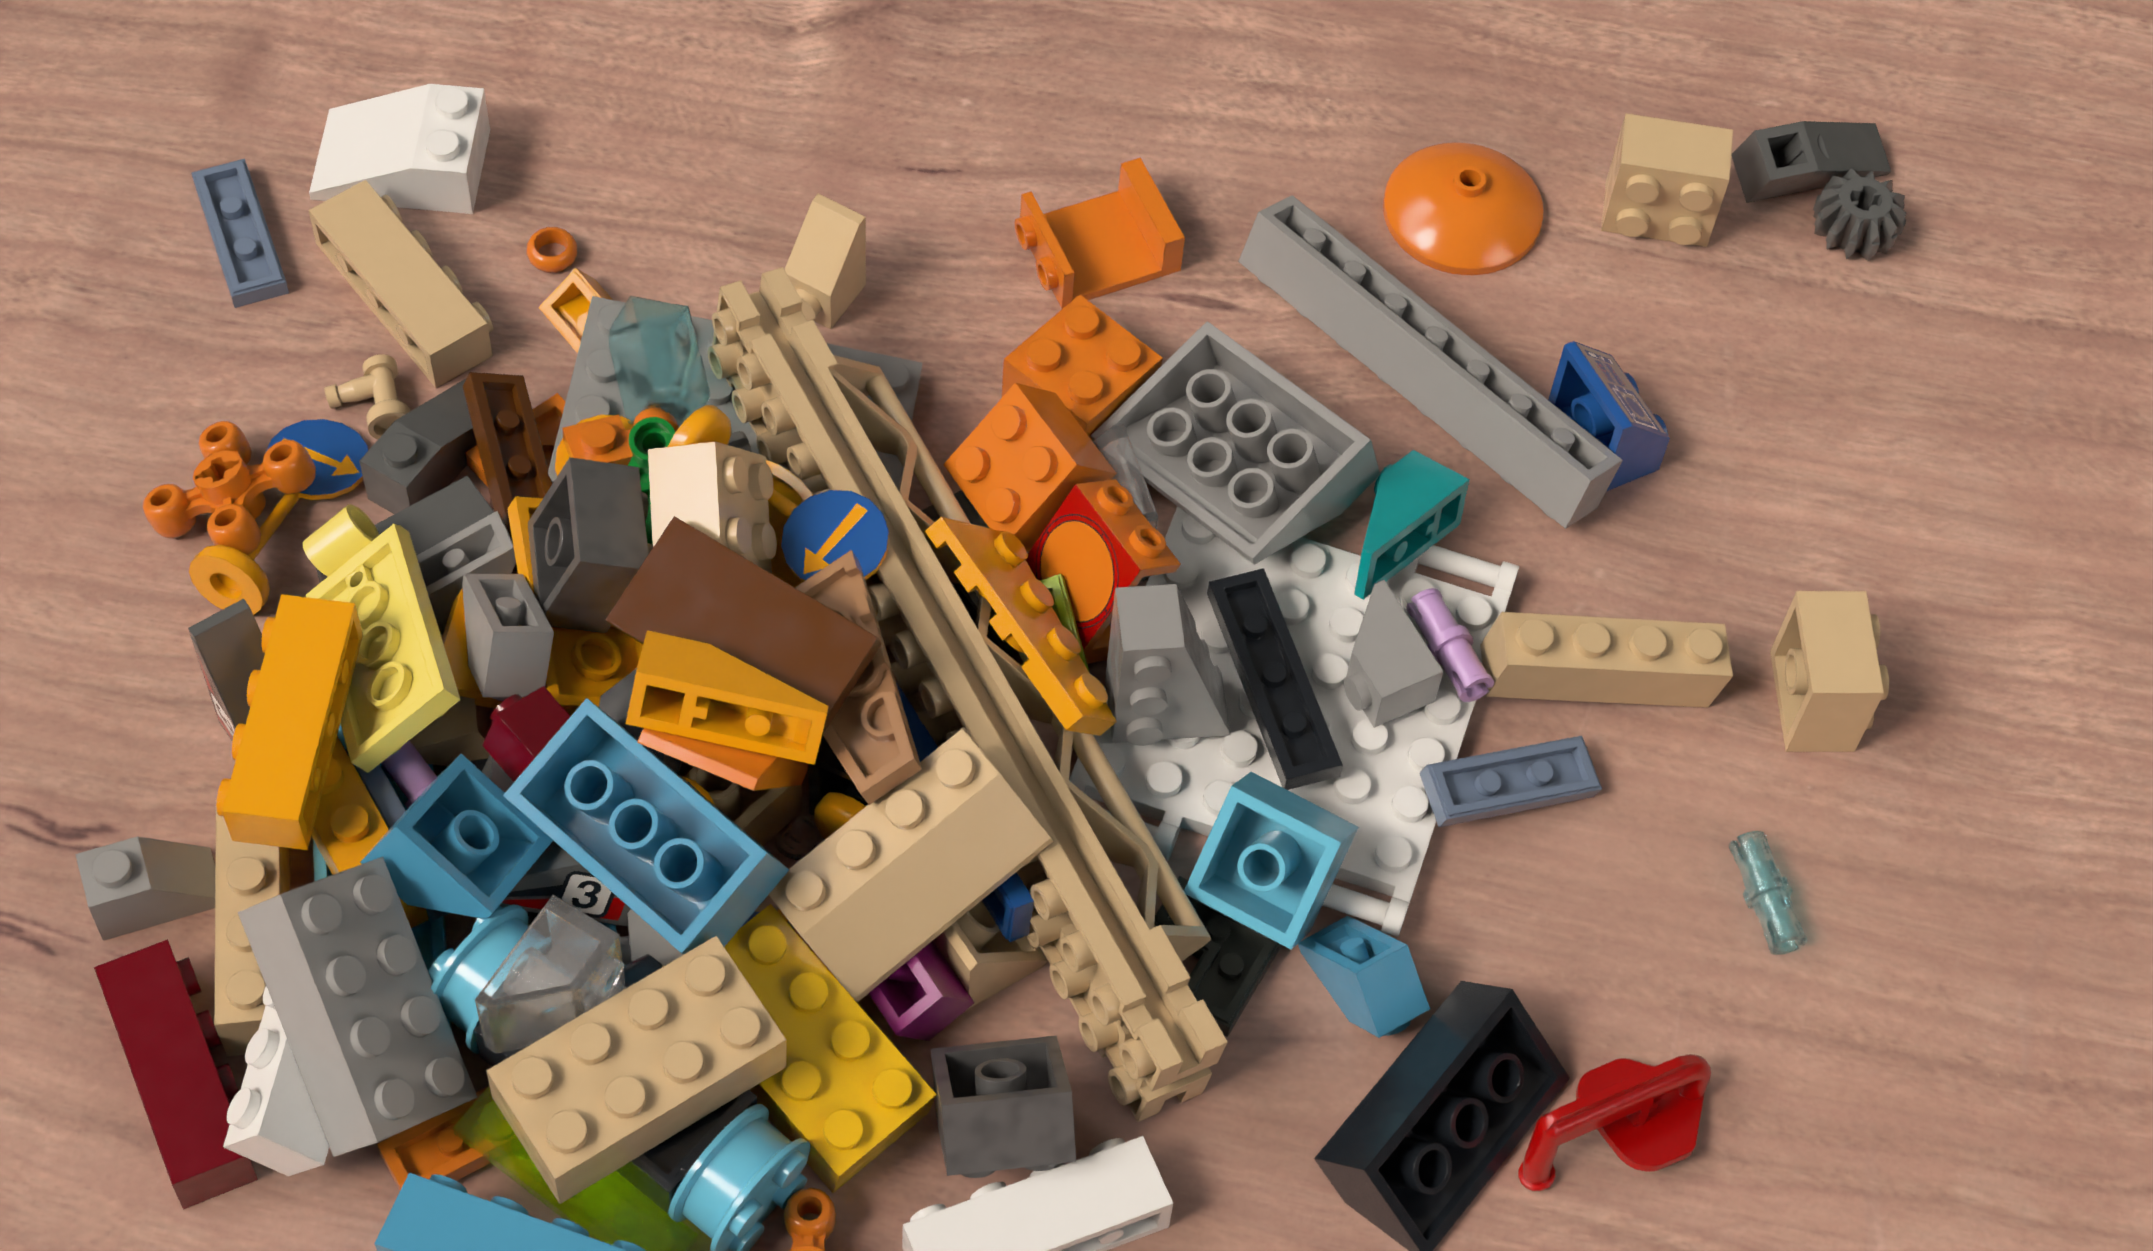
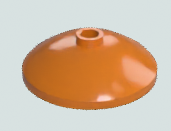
(1463, 208)

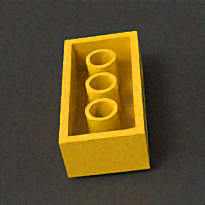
(842, 1074)

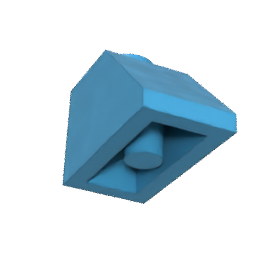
(1367, 975)

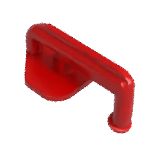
(1639, 1110)

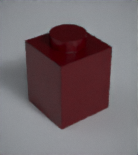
(523, 729)

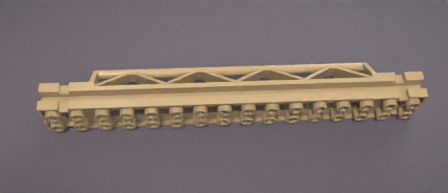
(1100, 945)

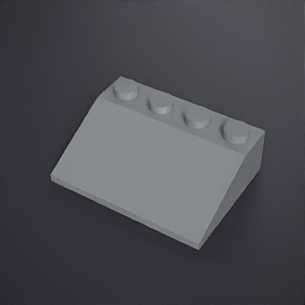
(1243, 446)

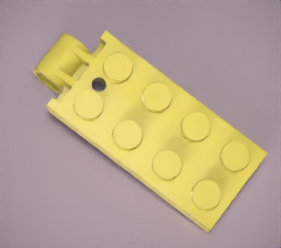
(402, 664)

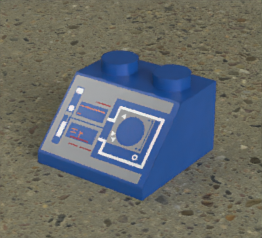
(1609, 407)

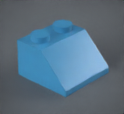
(460, 845)

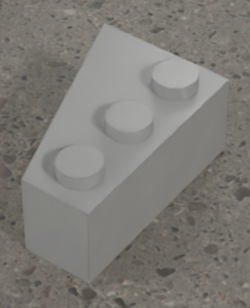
(1160, 670)

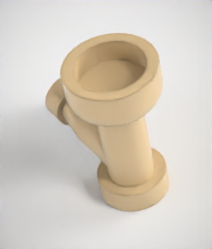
(377, 383)

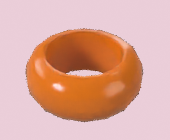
(556, 263)

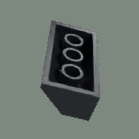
(1444, 1116)

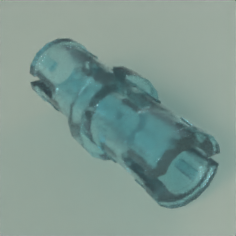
(1767, 893)

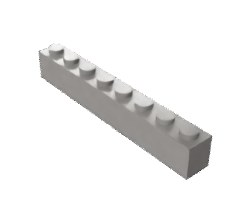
(1430, 361)

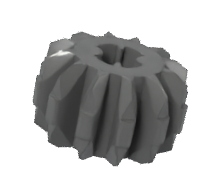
(1859, 214)

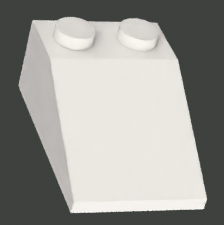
(411, 144)

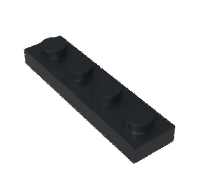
(1274, 679)

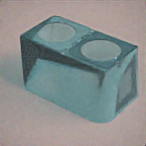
(657, 359)

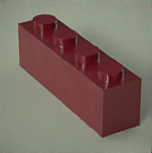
(175, 1069)

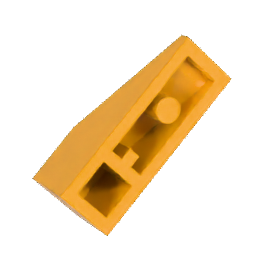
(719, 699)

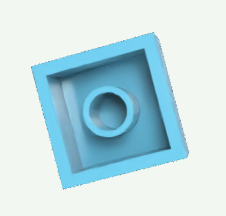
(1270, 859)

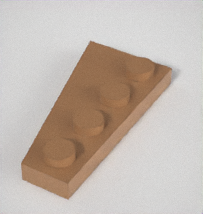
(871, 725)

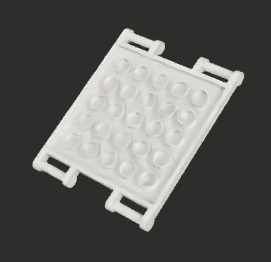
(1380, 778)

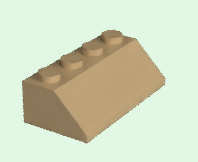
(909, 865)

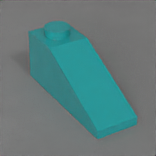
(1411, 512)

